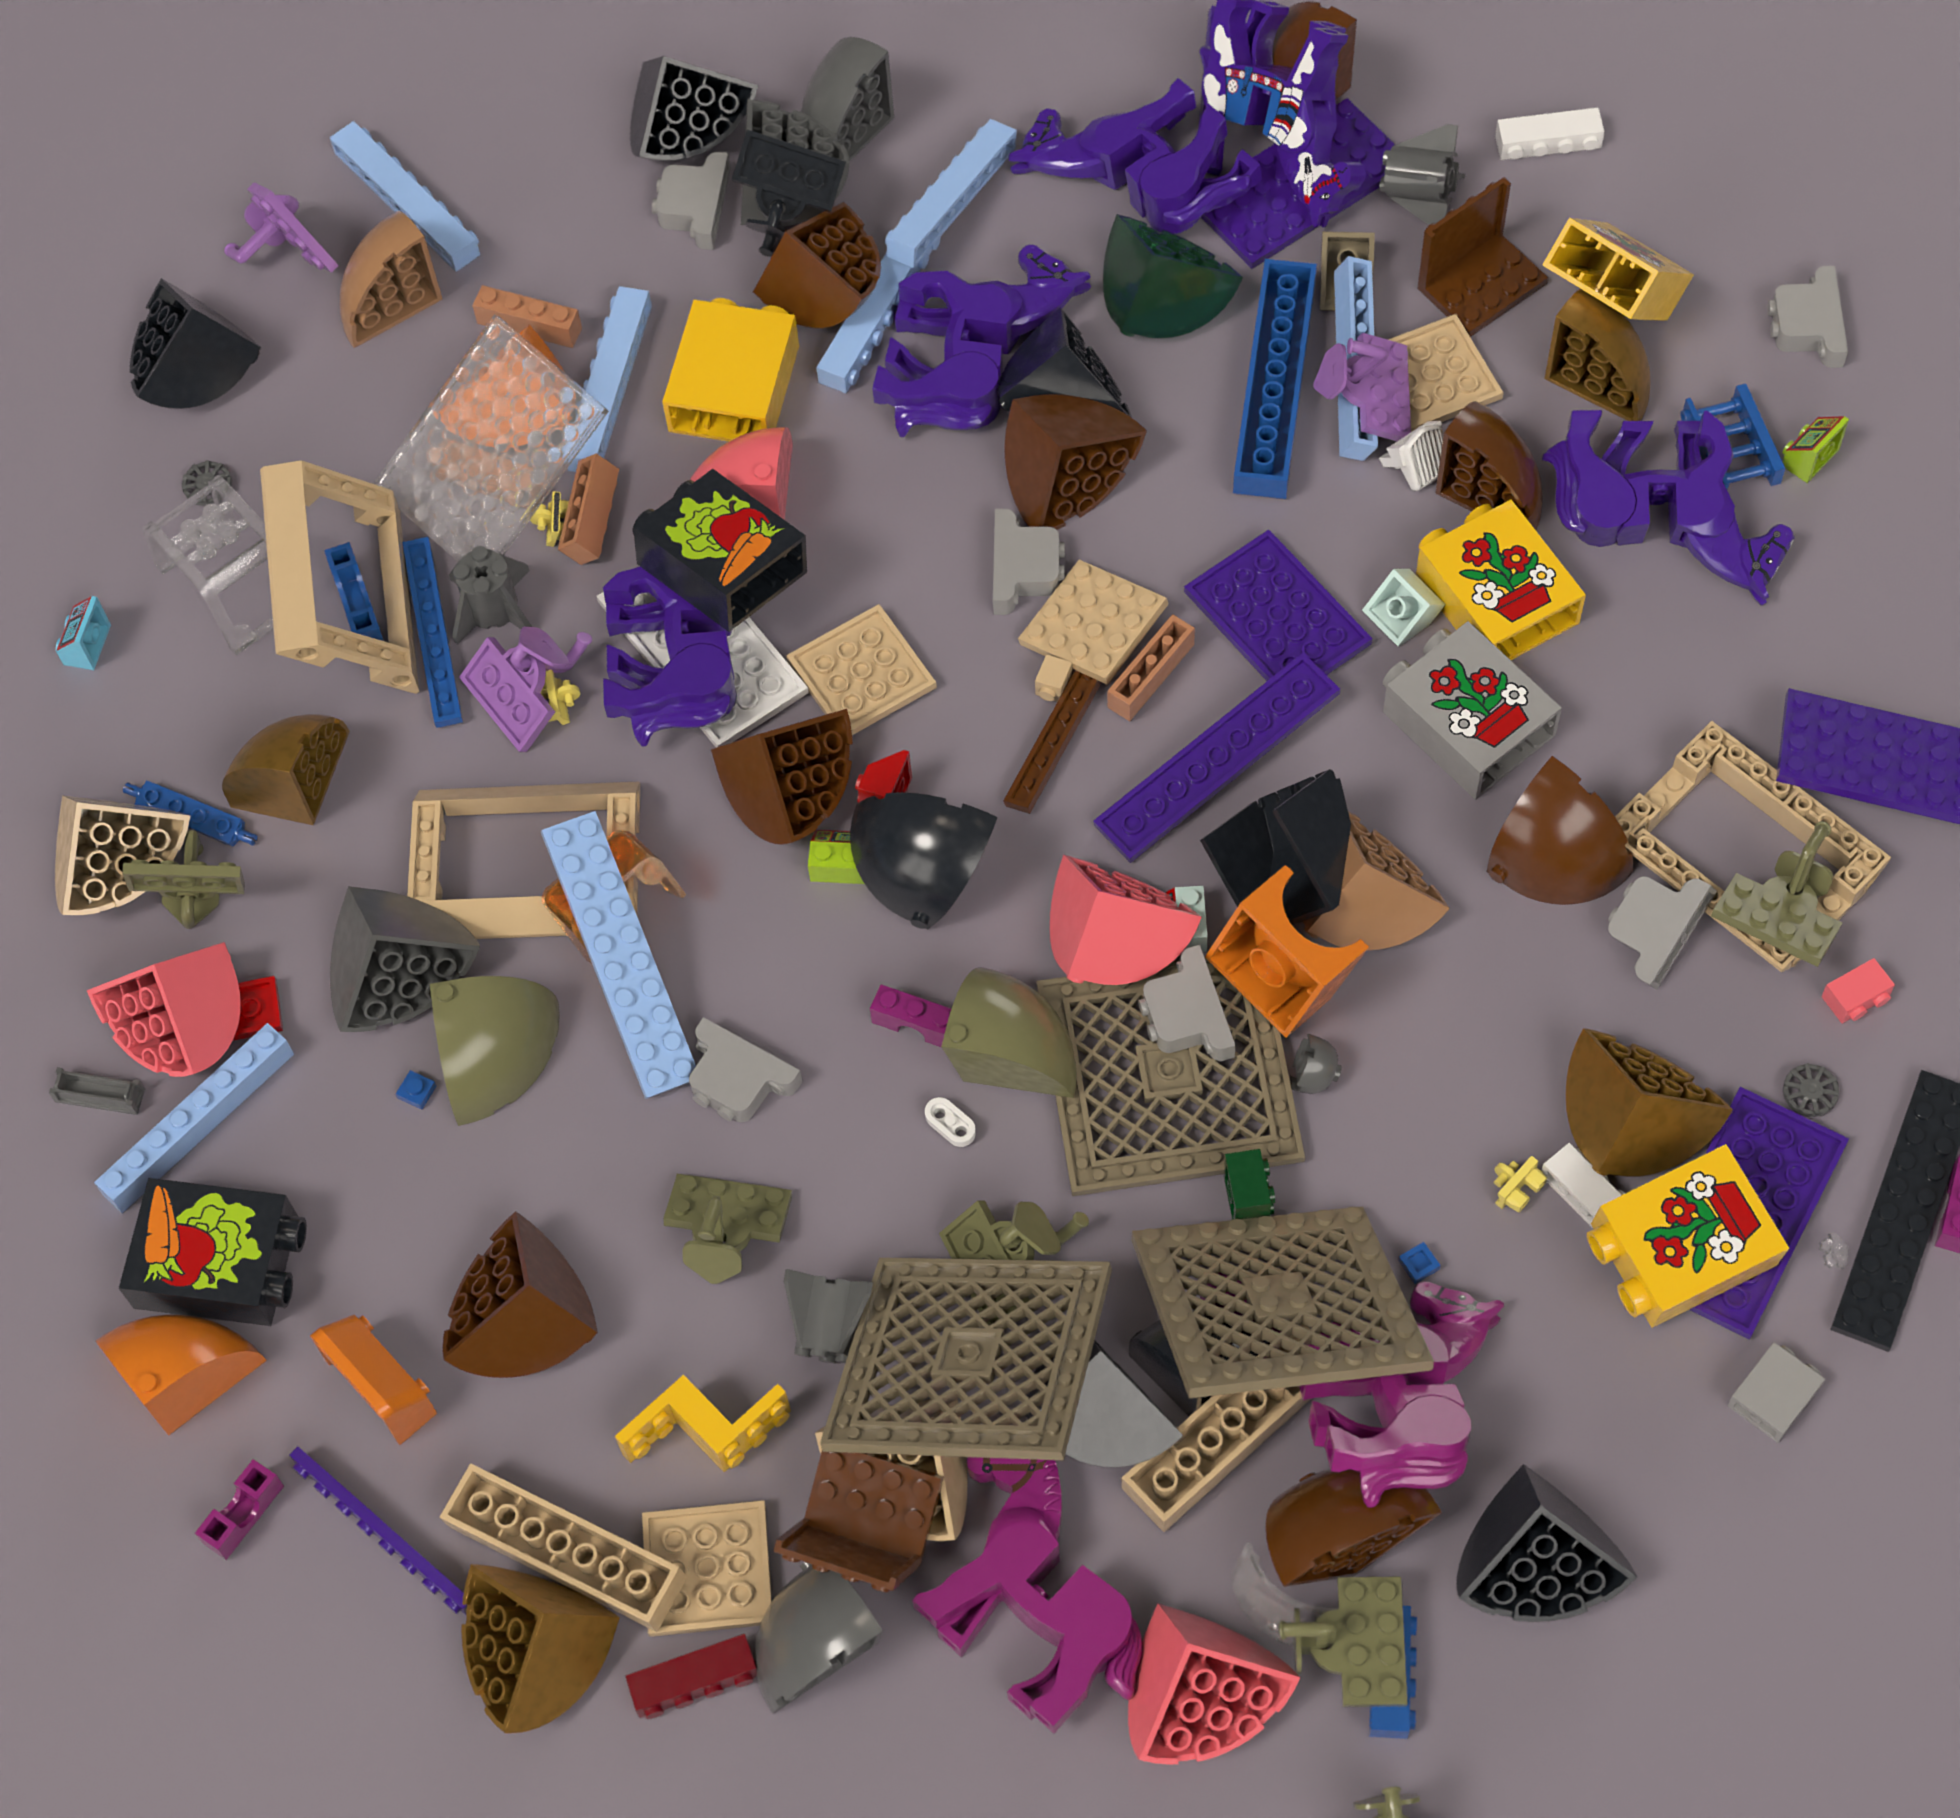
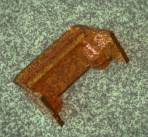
(631, 858)

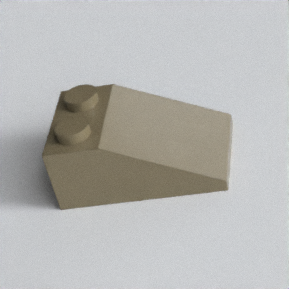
(1334, 250)

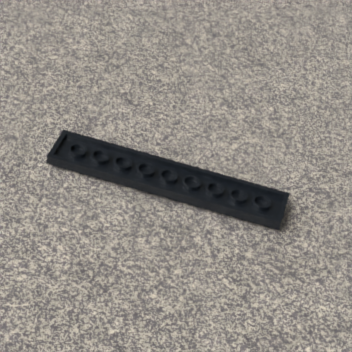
(1902, 1214)

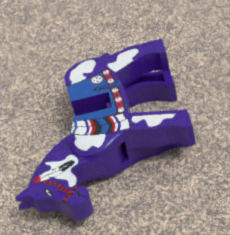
(1291, 103)

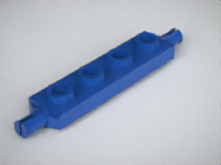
(203, 817)

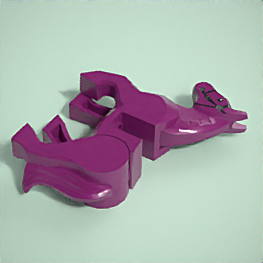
(1420, 1415)

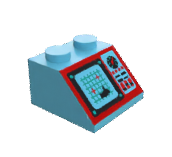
(83, 635)

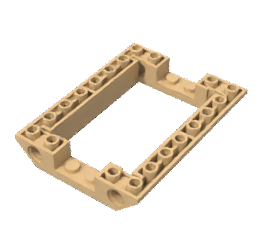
(297, 634)
(1787, 804)
(509, 915)

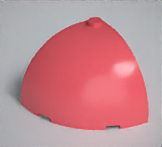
(756, 464)
(1114, 925)
(174, 1012)
(1201, 1689)

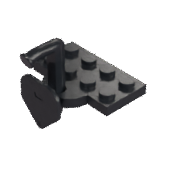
(785, 176)

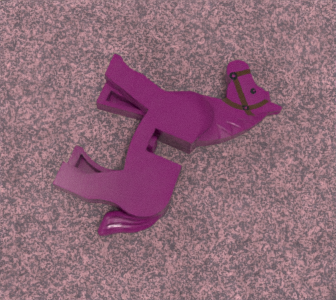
(1083, 1619)

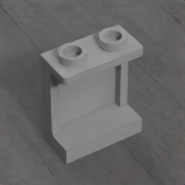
(1776, 1391)

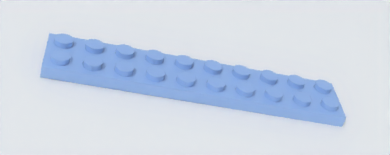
(620, 954)

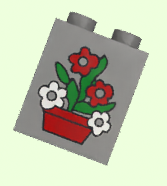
(1470, 708)

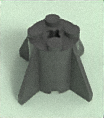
(1423, 173)
(487, 591)
(825, 1314)

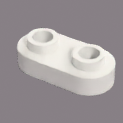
(951, 1123)

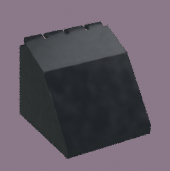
(1298, 828)

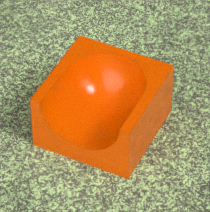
(1274, 963)

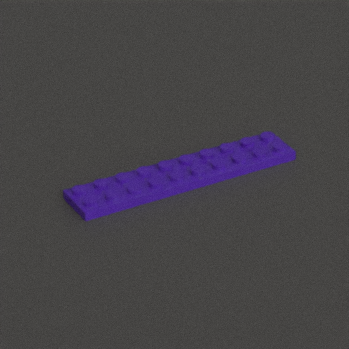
(1216, 757)

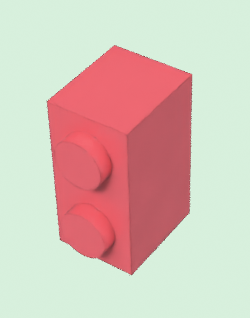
(1858, 991)

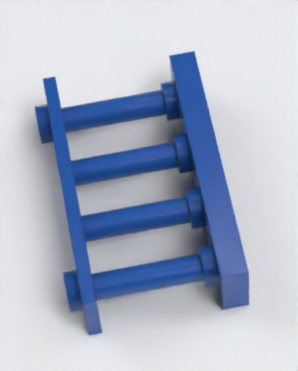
(1750, 424)

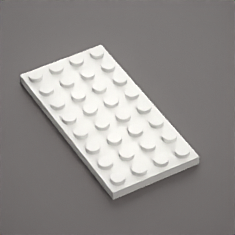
(761, 675)

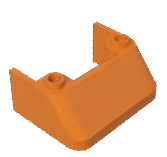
(375, 1375)

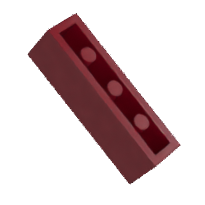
(692, 1676)

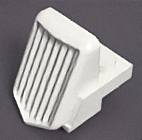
(1417, 455)

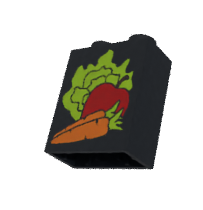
(719, 549)
(212, 1252)

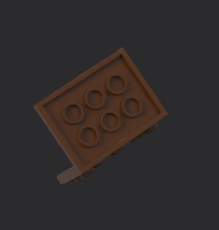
(1472, 266)
(865, 1519)

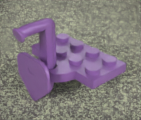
(274, 223)
(1372, 381)
(512, 681)

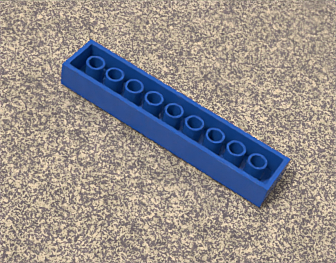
(1274, 379)

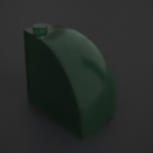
(1162, 282)

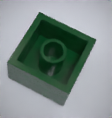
(1248, 1185)

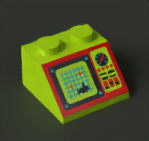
(1814, 446)
(832, 858)

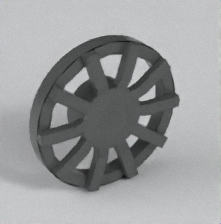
(202, 479)
(1811, 1090)

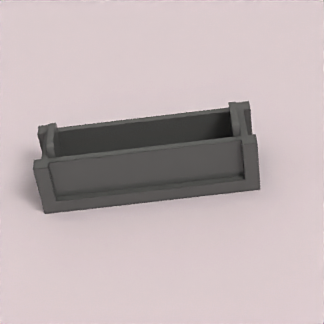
(97, 1092)

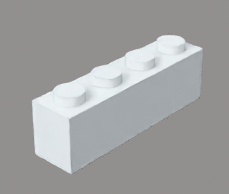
(1549, 133)
(1578, 1183)

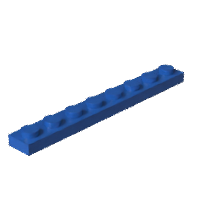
(432, 632)

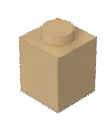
(1053, 678)

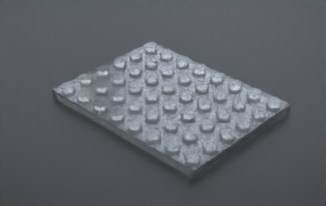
(490, 444)

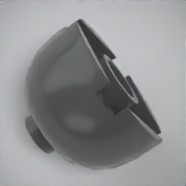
(1315, 1066)

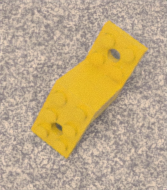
(704, 1424)

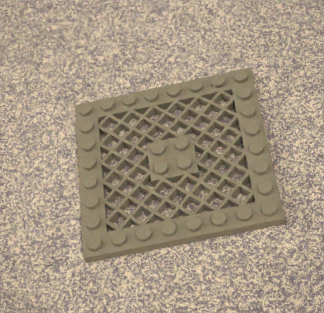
(1166, 1078)
(1279, 1301)
(969, 1358)

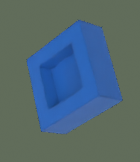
(416, 1090)
(1419, 1262)

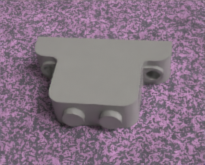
(693, 198)
(1810, 318)
(1023, 561)
(1658, 923)
(1187, 1009)
(737, 1074)

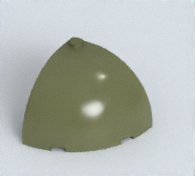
(1008, 1036)
(492, 1040)

